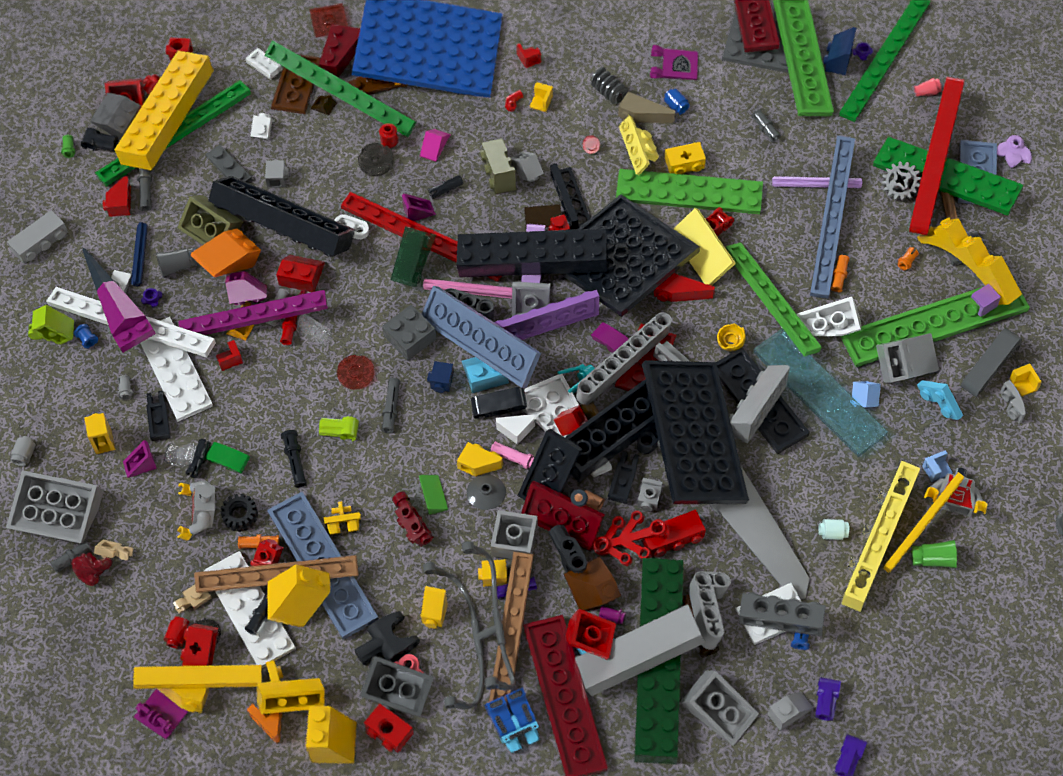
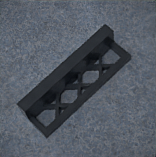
(565, 198)

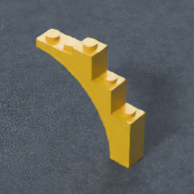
(973, 253)

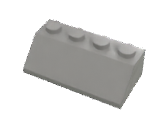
(759, 401)

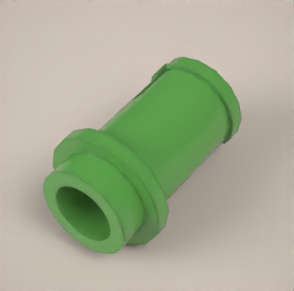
(68, 148)

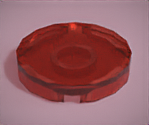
(357, 377)

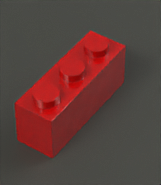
(681, 531)

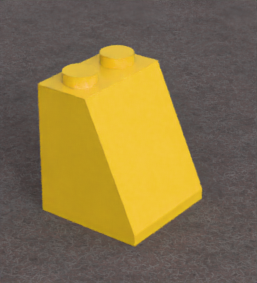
(297, 595)
(330, 736)

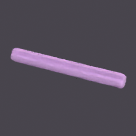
(811, 182)

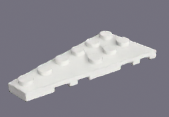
(547, 401)

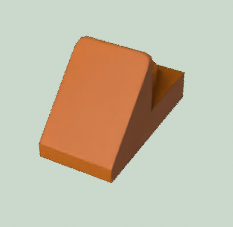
(270, 724)

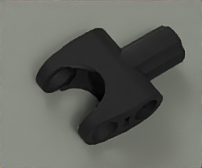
(569, 549)
(384, 640)

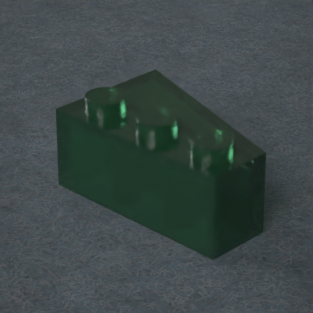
(412, 256)

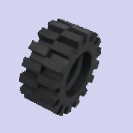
(234, 503)

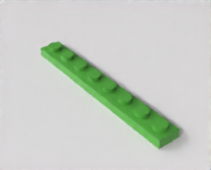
(773, 300)

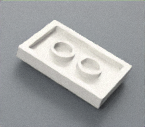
(761, 634)

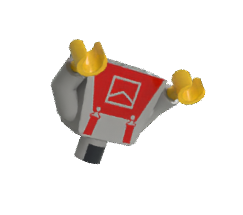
(963, 498)
(202, 507)

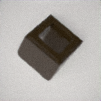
(324, 104)

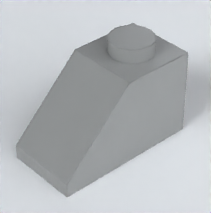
(527, 166)
(789, 709)

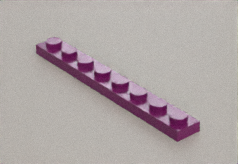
(256, 313)

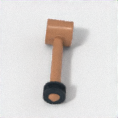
(587, 498)

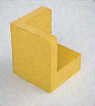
(542, 97)
(1025, 380)

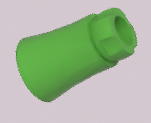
(935, 554)

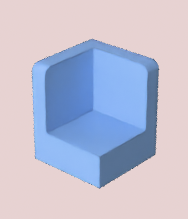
(866, 393)
(936, 466)

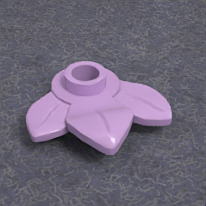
(1014, 153)

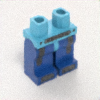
(519, 723)

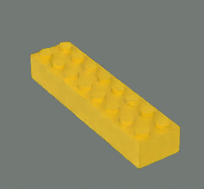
(164, 110)

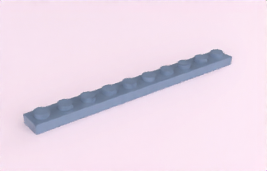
(832, 217)

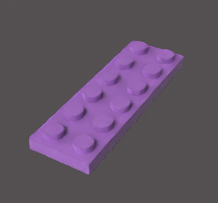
(552, 316)

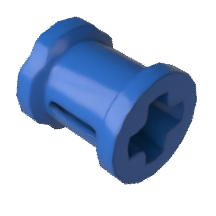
(84, 334)
(799, 643)

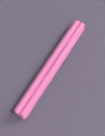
(475, 289)

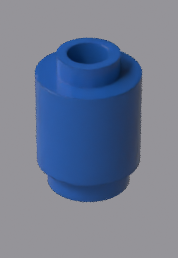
(676, 101)

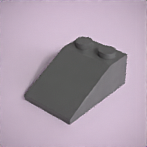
(396, 686)

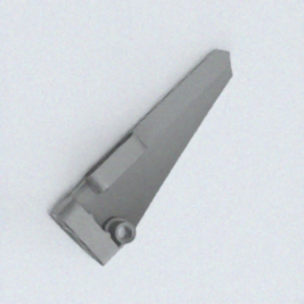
(764, 538)

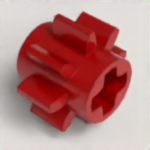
(150, 82)

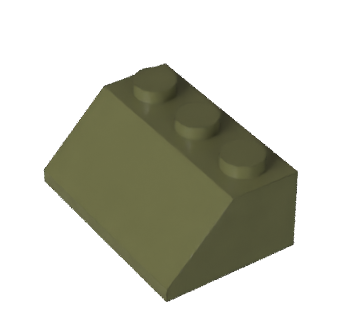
(205, 221)

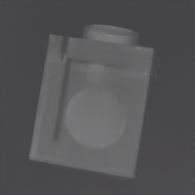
(180, 456)

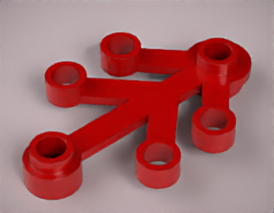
(627, 537)

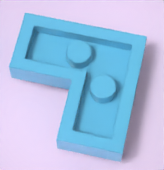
(943, 396)

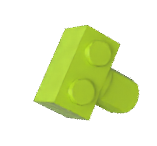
(51, 325)

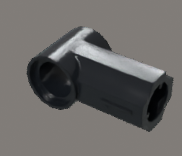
(95, 140)

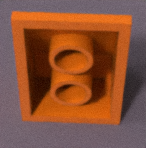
(227, 253)

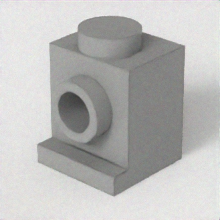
(653, 488)

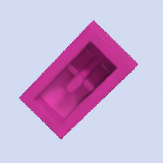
(433, 144)

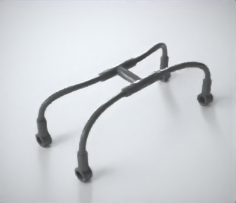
(490, 682)

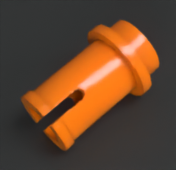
(906, 261)

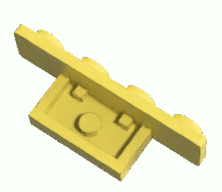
(638, 144)

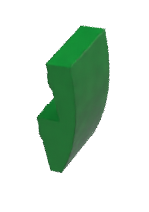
(227, 457)

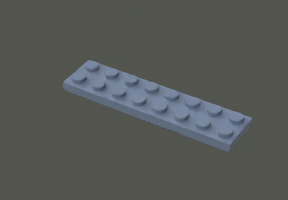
(481, 337)
(310, 541)

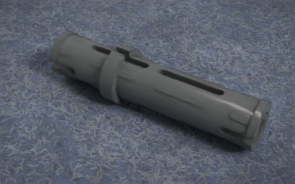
(145, 189)
(390, 413)

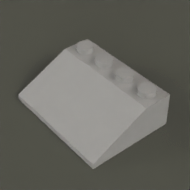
(54, 507)

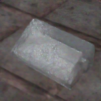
(314, 330)

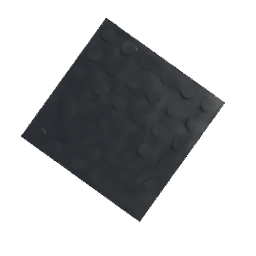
(640, 255)

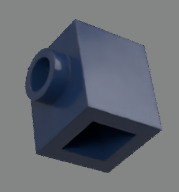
(441, 377)

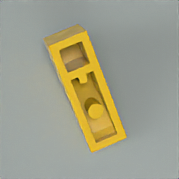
(187, 698)

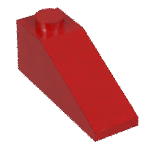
(683, 289)

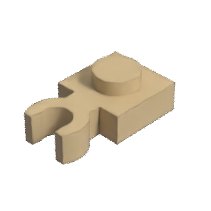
(111, 549)

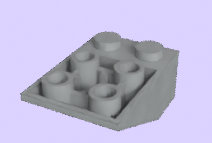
(907, 358)

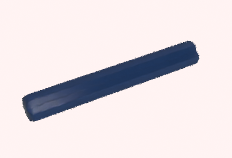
(139, 254)

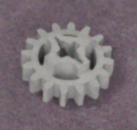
(892, 186)

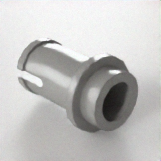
(125, 392)

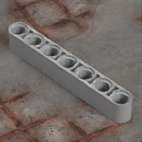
(621, 365)

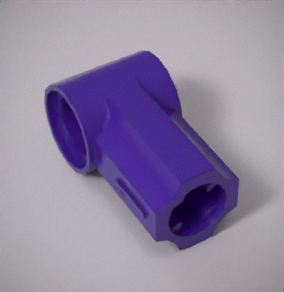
(827, 694)
(851, 753)

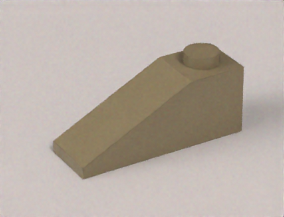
(644, 110)

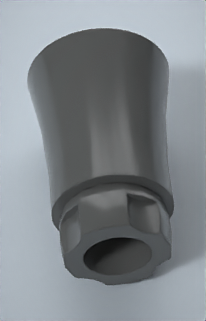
(175, 260)

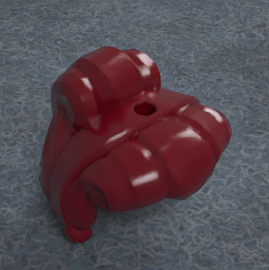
(89, 568)

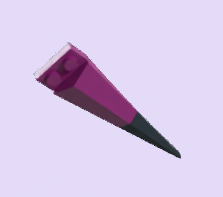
(124, 318)

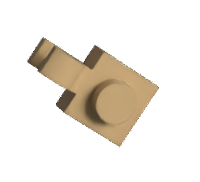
(191, 599)

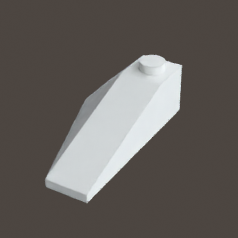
(833, 318)

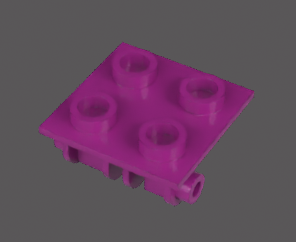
(160, 714)

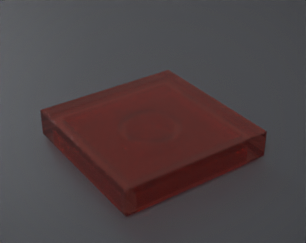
(325, 16)

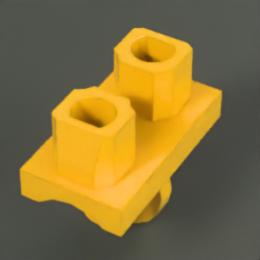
(333, 521)

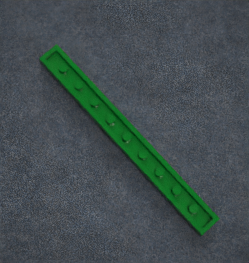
(883, 59)
(339, 88)
(191, 122)

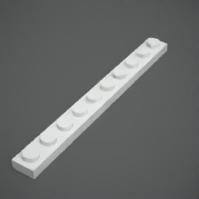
(165, 332)

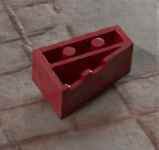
(339, 49)

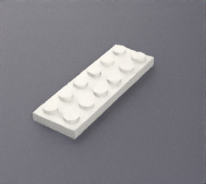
(177, 378)
(271, 638)

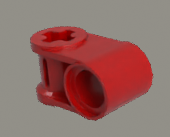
(719, 221)

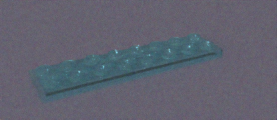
(822, 394)

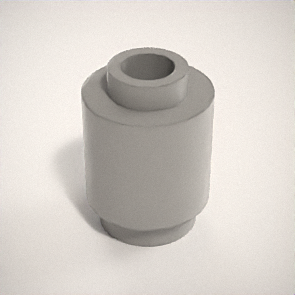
(22, 451)

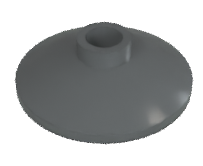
(486, 499)

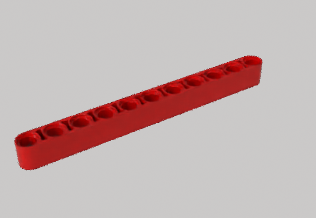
(936, 156)

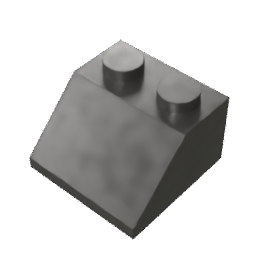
(115, 114)

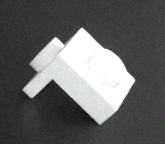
(261, 126)

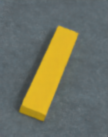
(923, 523)
(197, 676)

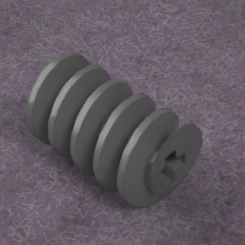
(608, 86)

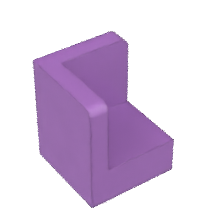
(986, 298)

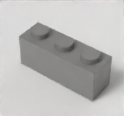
(37, 237)

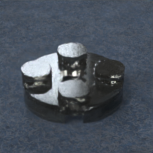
(377, 168)

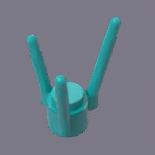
(583, 372)

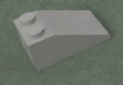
(719, 706)

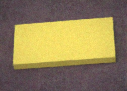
(713, 257)

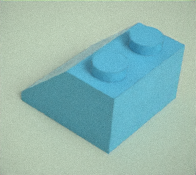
(481, 375)

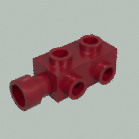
(411, 520)

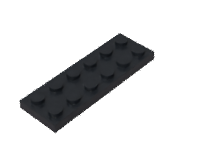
(781, 425)

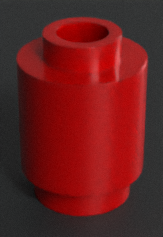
(388, 135)
(175, 632)

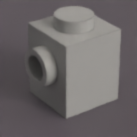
(276, 173)

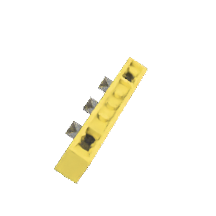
(879, 536)

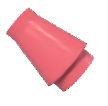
(930, 87)

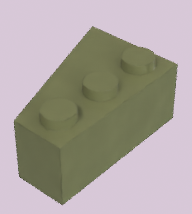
(498, 166)

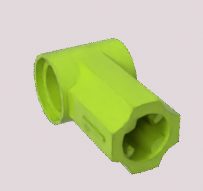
(344, 428)

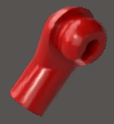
(510, 102)

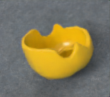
(731, 333)

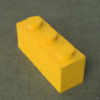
(289, 695)

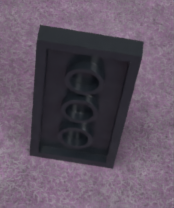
(552, 463)

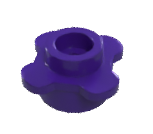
(862, 47)
(151, 292)

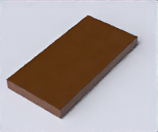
(293, 90)

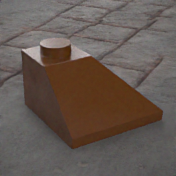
(592, 586)

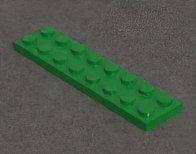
(957, 178)

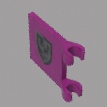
(676, 64)

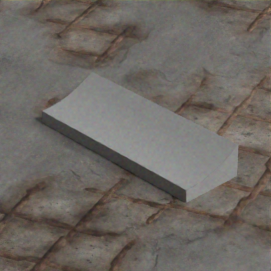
(641, 650)

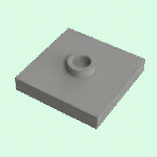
(529, 296)

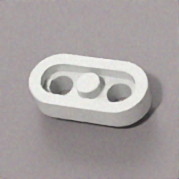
(355, 224)

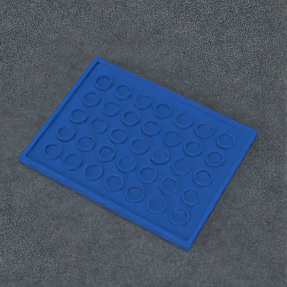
(428, 45)

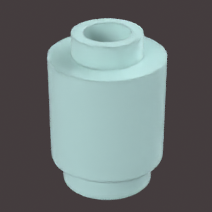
(834, 529)

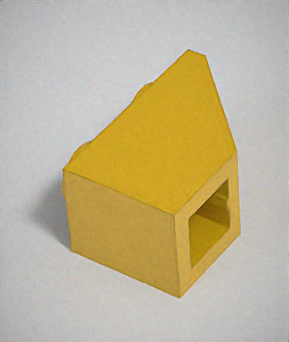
(478, 461)

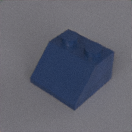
(840, 52)

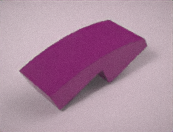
(609, 337)

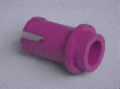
(612, 615)

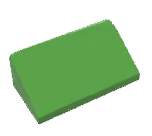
(433, 493)

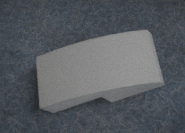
(1016, 406)

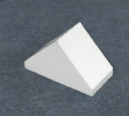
(516, 426)

